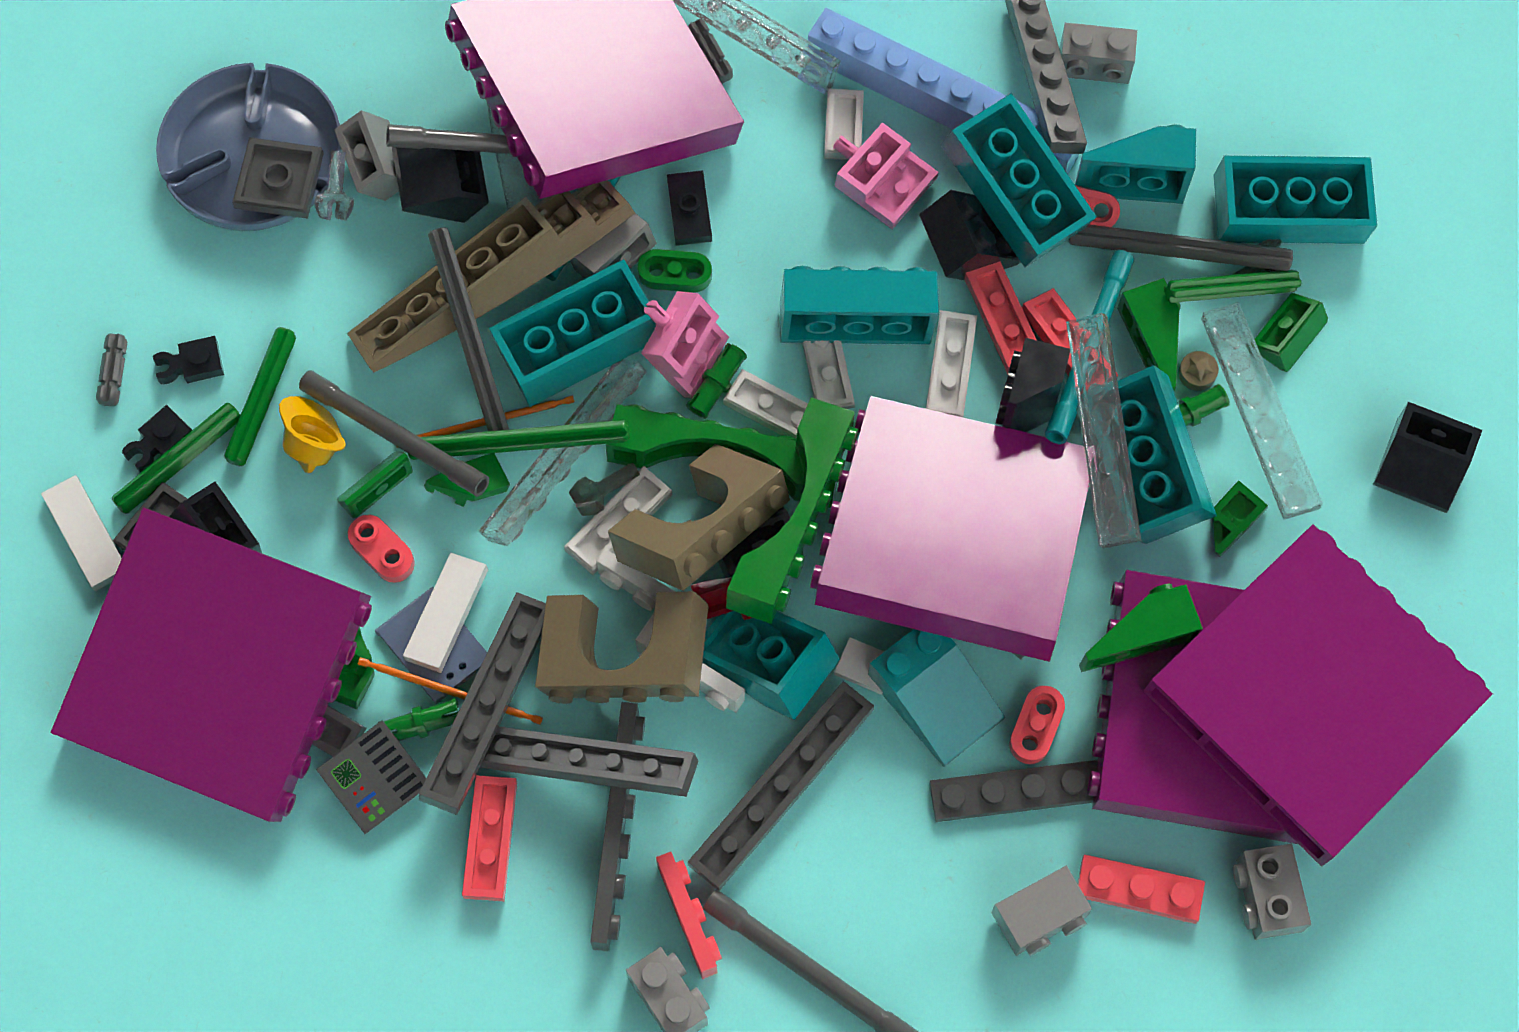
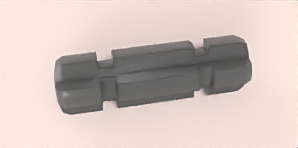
(711, 50)
(111, 370)

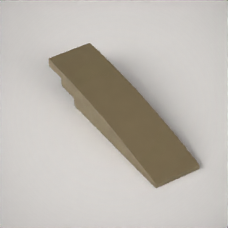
(495, 267)

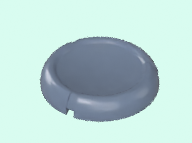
(210, 127)

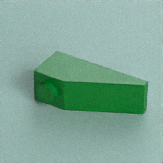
(1152, 326)
(1156, 623)

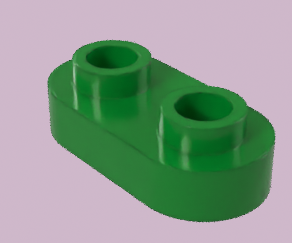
(675, 269)

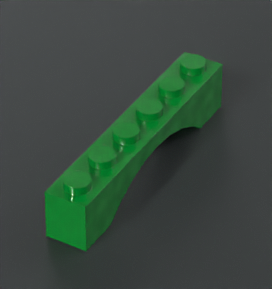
(670, 436)
(764, 573)

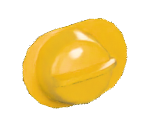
(309, 432)

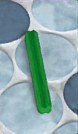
(1232, 286)
(260, 397)
(176, 458)

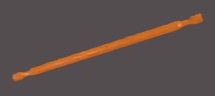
(509, 415)
(439, 687)

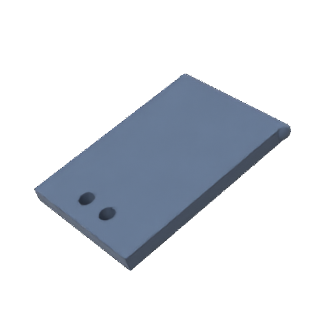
(466, 650)

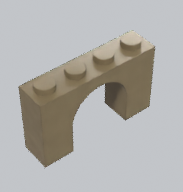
(685, 551)
(665, 670)

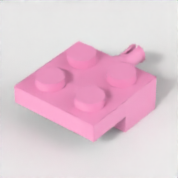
(883, 175)
(684, 340)

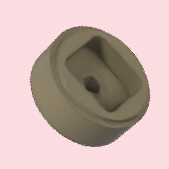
(1198, 370)

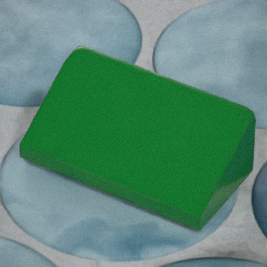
(1291, 330)
(375, 484)

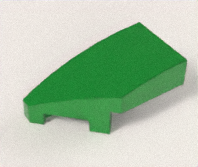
(486, 464)
(1235, 515)
(355, 677)

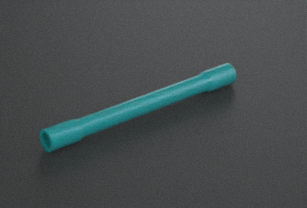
(1066, 409)

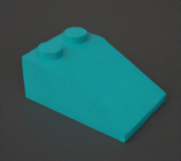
(1144, 166)
(773, 662)
(936, 693)

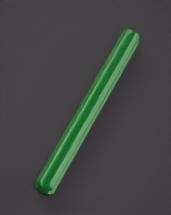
(531, 438)

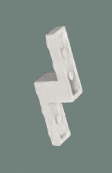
(718, 689)

